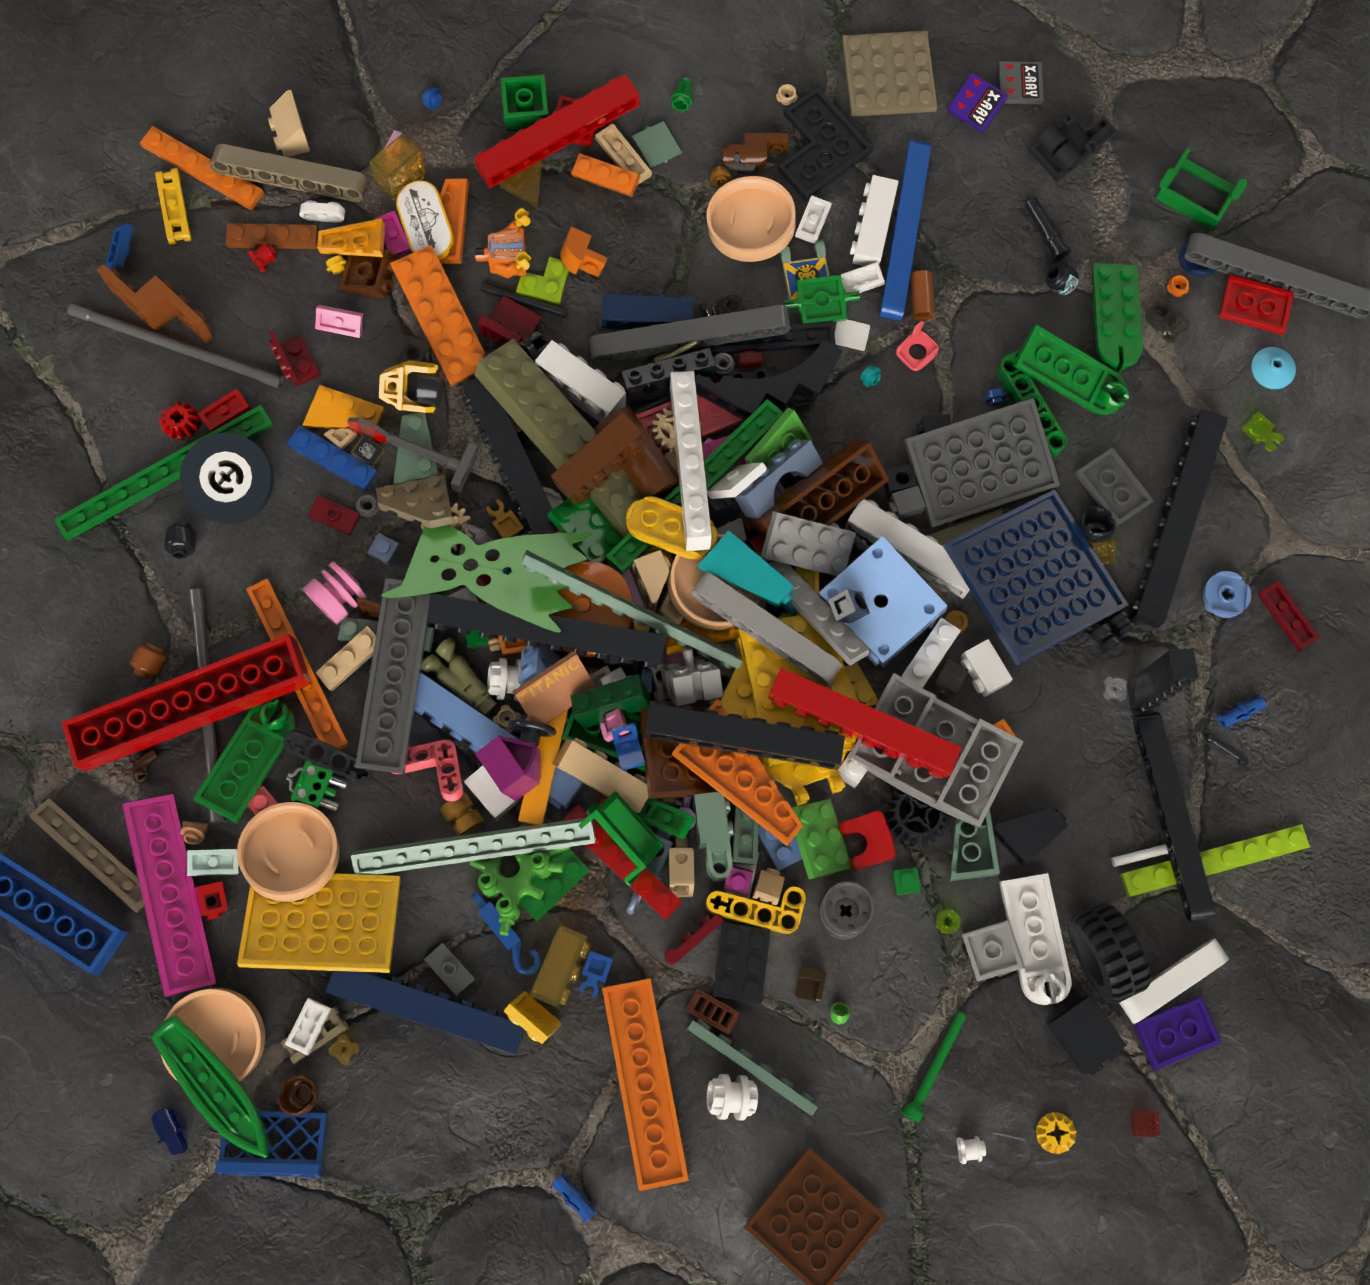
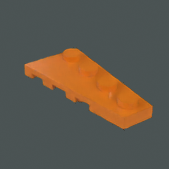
(455, 199)

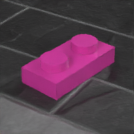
(394, 236)

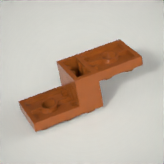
(156, 303)

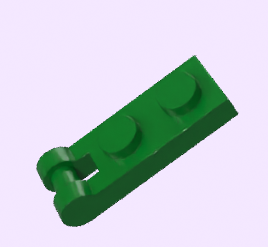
(666, 818)

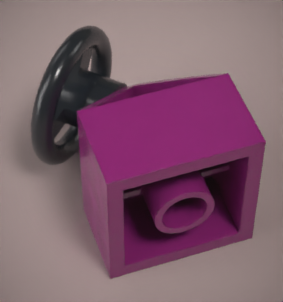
(513, 762)

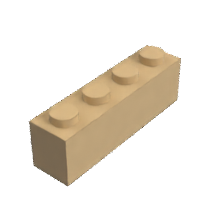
(600, 774)

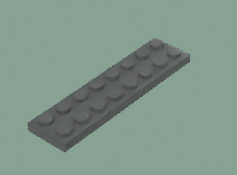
(393, 682)

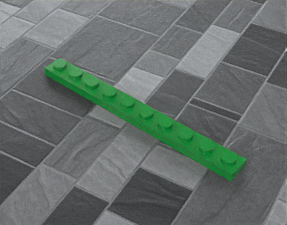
(715, 468)
(150, 479)

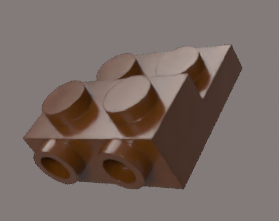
(368, 275)

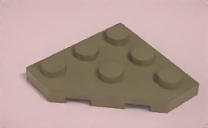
(418, 500)

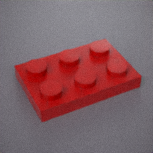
(1256, 304)

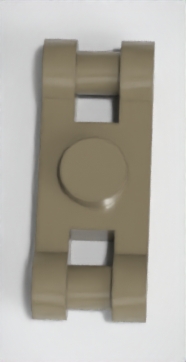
(324, 1036)

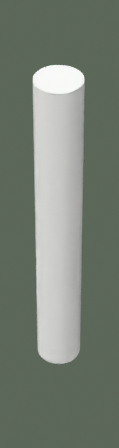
(1139, 855)

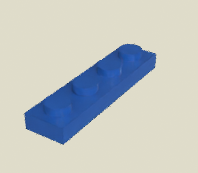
(332, 458)

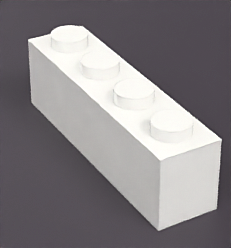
(875, 220)

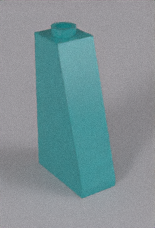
(746, 571)

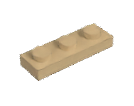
(622, 152)
(348, 659)

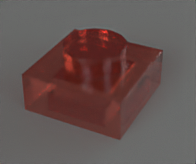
(750, 359)
(1145, 1123)

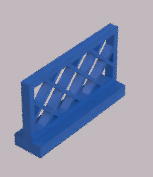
(278, 1167)

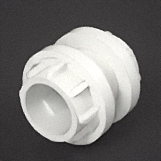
(503, 678)
(732, 1097)

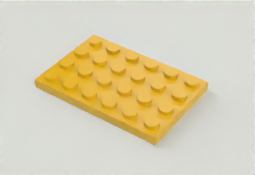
(764, 667)
(336, 929)

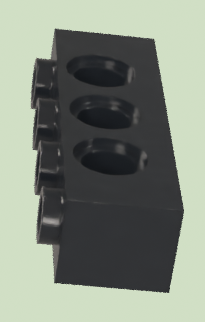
(653, 379)

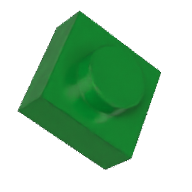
(906, 881)

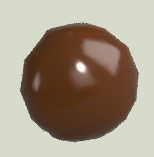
(298, 1095)

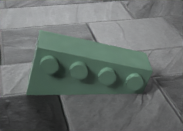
(973, 850)

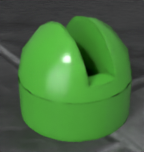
(840, 1013)

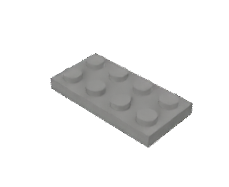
(807, 544)

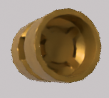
(462, 815)

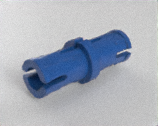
(1241, 711)
(574, 1197)

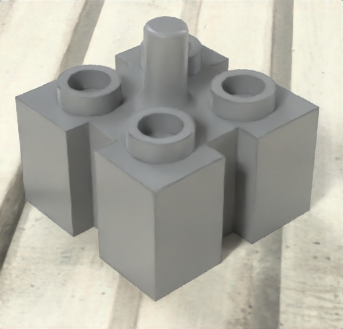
(692, 680)

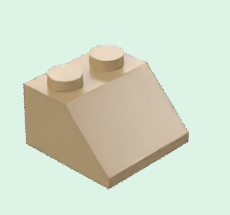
(288, 126)
(650, 576)

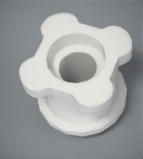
(970, 1149)

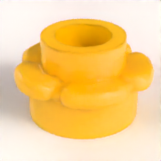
(336, 264)

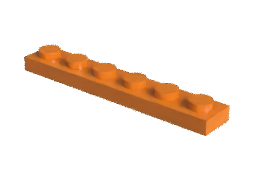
(199, 167)

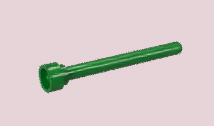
(914, 1109)

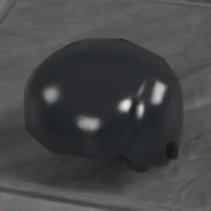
(1097, 524)

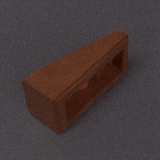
(716, 1024)

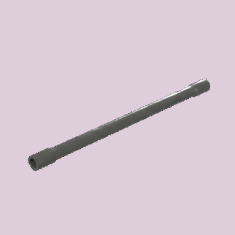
(88, 314)
(197, 608)

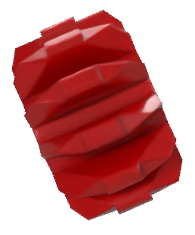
(176, 413)

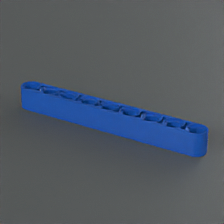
(905, 230)

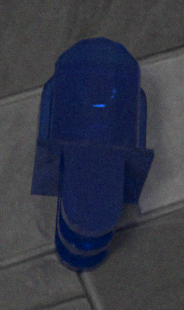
(170, 1130)

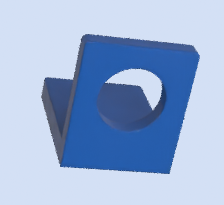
(628, 747)

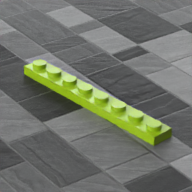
(1220, 859)

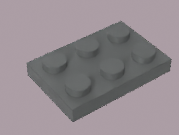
(1114, 486)

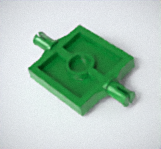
(821, 299)

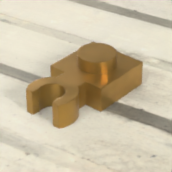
(506, 523)

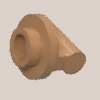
(194, 832)

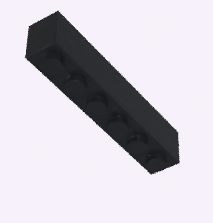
(1162, 680)

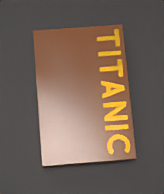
(550, 690)

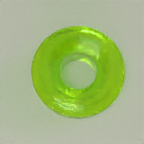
(954, 918)

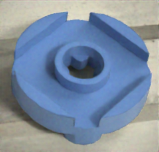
(1236, 587)

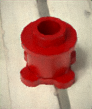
(262, 256)

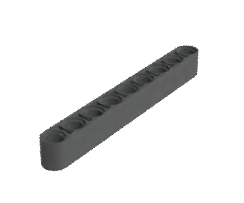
(1274, 272)
(674, 335)

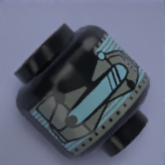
(1062, 278)

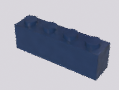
(643, 311)

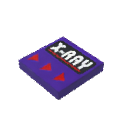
(977, 103)

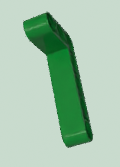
(1017, 377)

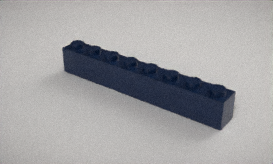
(427, 1009)

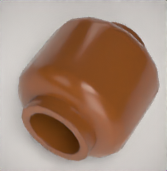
(148, 660)

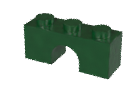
(626, 694)

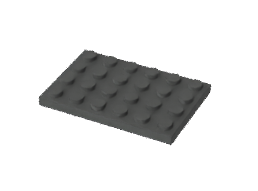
(982, 462)

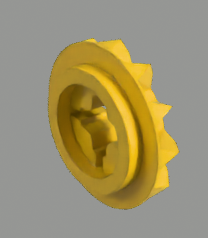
(1048, 1142)

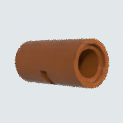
(922, 295)

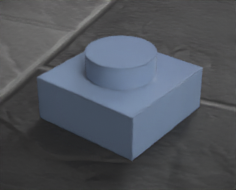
(383, 549)

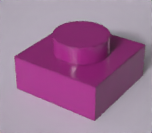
(738, 880)

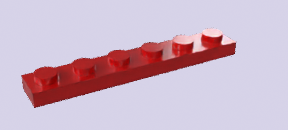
(646, 885)

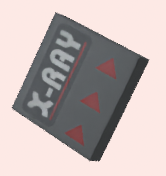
(1021, 82)

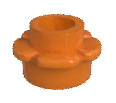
(1180, 281)

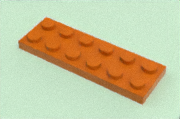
(439, 314)

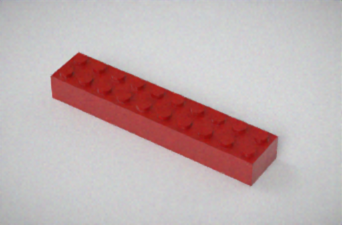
(186, 703)

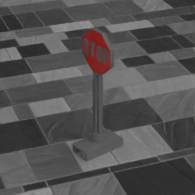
(461, 466)

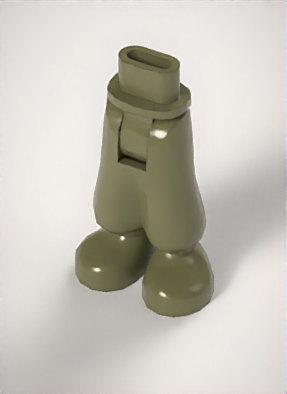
(459, 677)

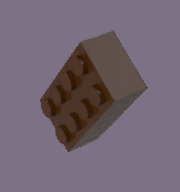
(599, 459)

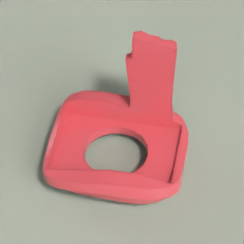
(917, 337)

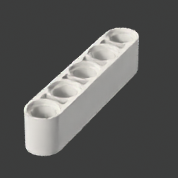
(1175, 980)

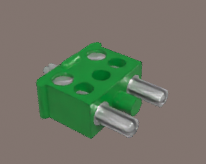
(308, 780)

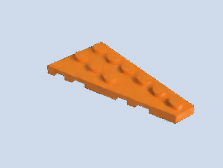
(744, 783)

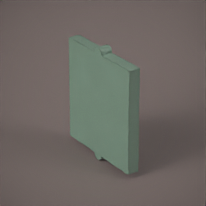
(656, 144)

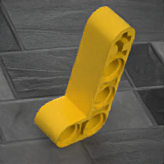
(753, 907)

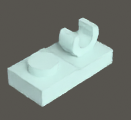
(212, 862)

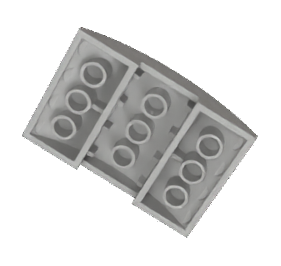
(978, 771)

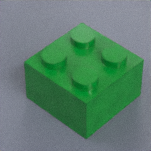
(523, 101)

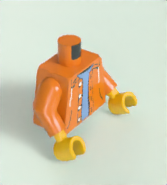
(507, 248)

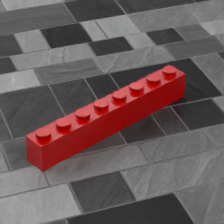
(556, 131)
(864, 723)

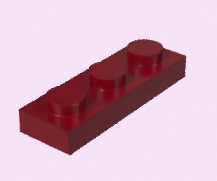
(1288, 616)

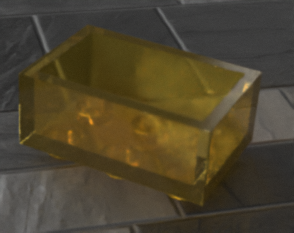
(560, 967)

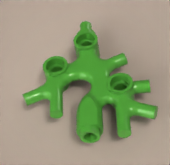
(515, 887)

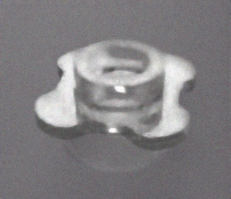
(1120, 684)

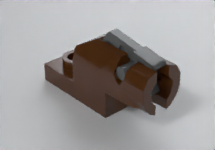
(753, 151)

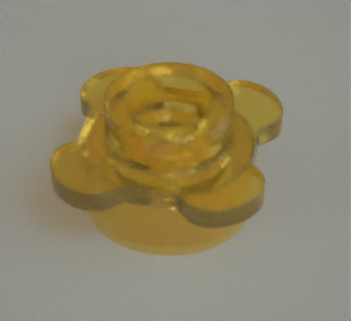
(336, 1049)

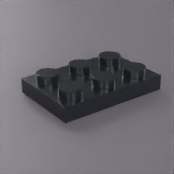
(741, 963)

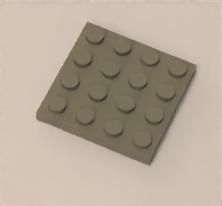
(889, 73)

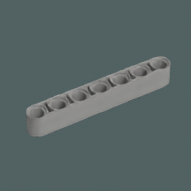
(766, 629)

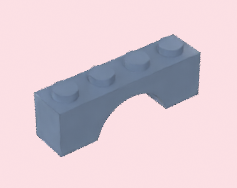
(798, 459)

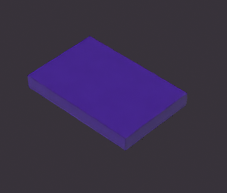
(1177, 1033)

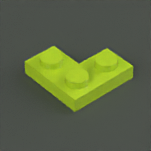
(546, 288)

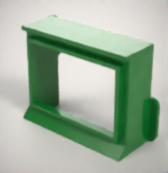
(1188, 207)
(630, 826)

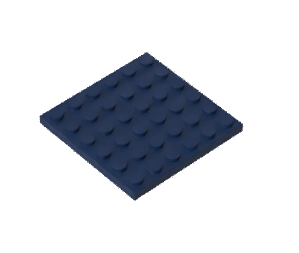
(1035, 576)

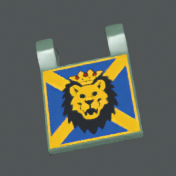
(803, 268)

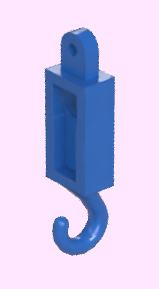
(511, 942)

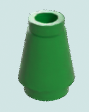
(682, 95)

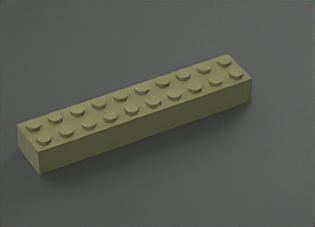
(551, 422)

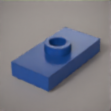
(119, 247)

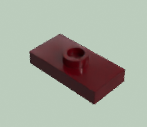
(334, 515)

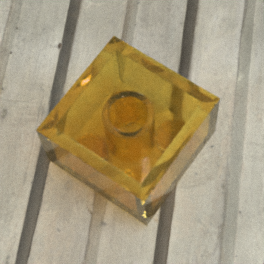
(397, 166)

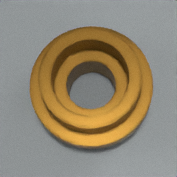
(719, 176)

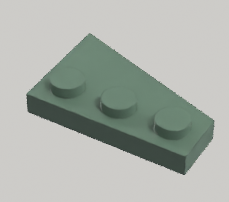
(410, 465)

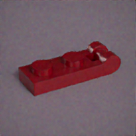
(691, 940)

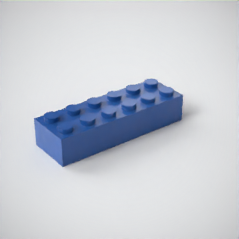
(56, 917)

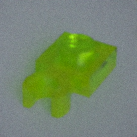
(1259, 430)

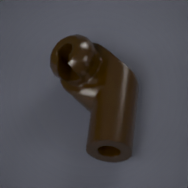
(141, 766)

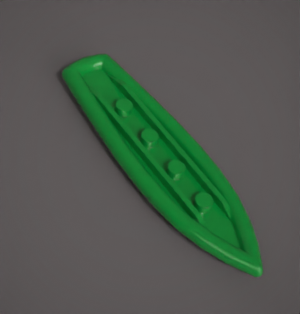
(211, 1086)

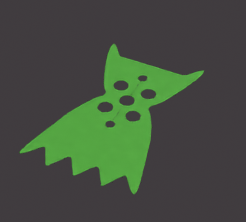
(518, 593)

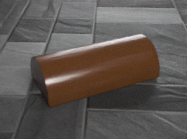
(649, 469)

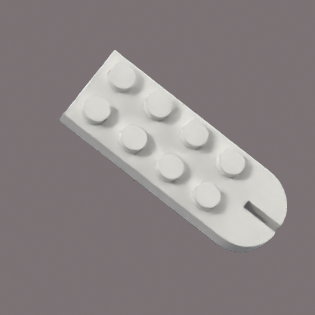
(1037, 931)

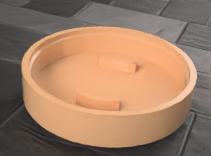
(751, 218)
(681, 581)
(288, 851)
(227, 1025)

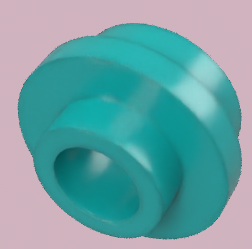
(870, 376)

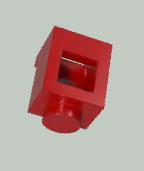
(217, 892)

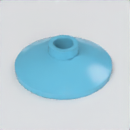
(1269, 375)

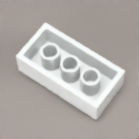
(580, 383)

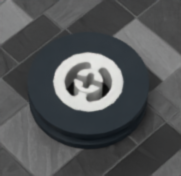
(207, 458)

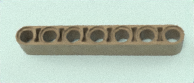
(288, 172)

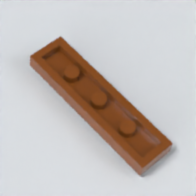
(277, 235)

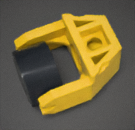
(428, 389)

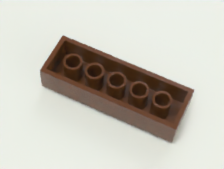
(831, 488)

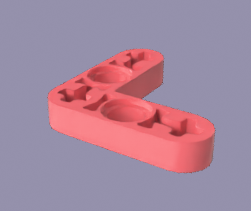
(436, 758)

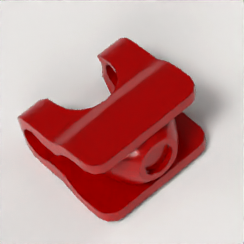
(878, 837)

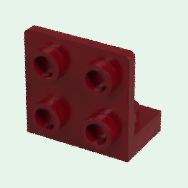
(509, 322)
(294, 359)

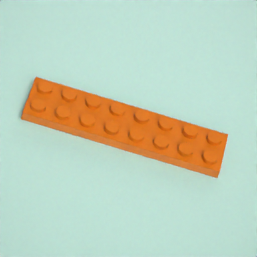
(645, 1085)

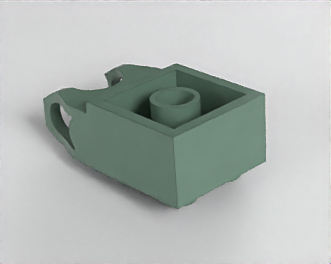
(714, 832)

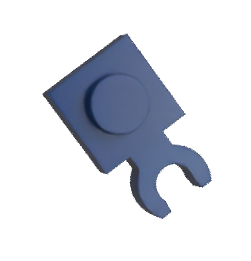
(596, 970)

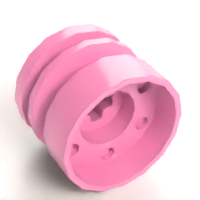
(334, 592)

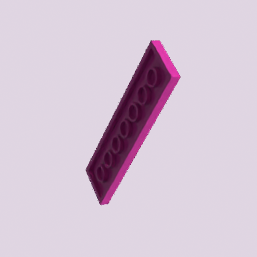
(168, 895)

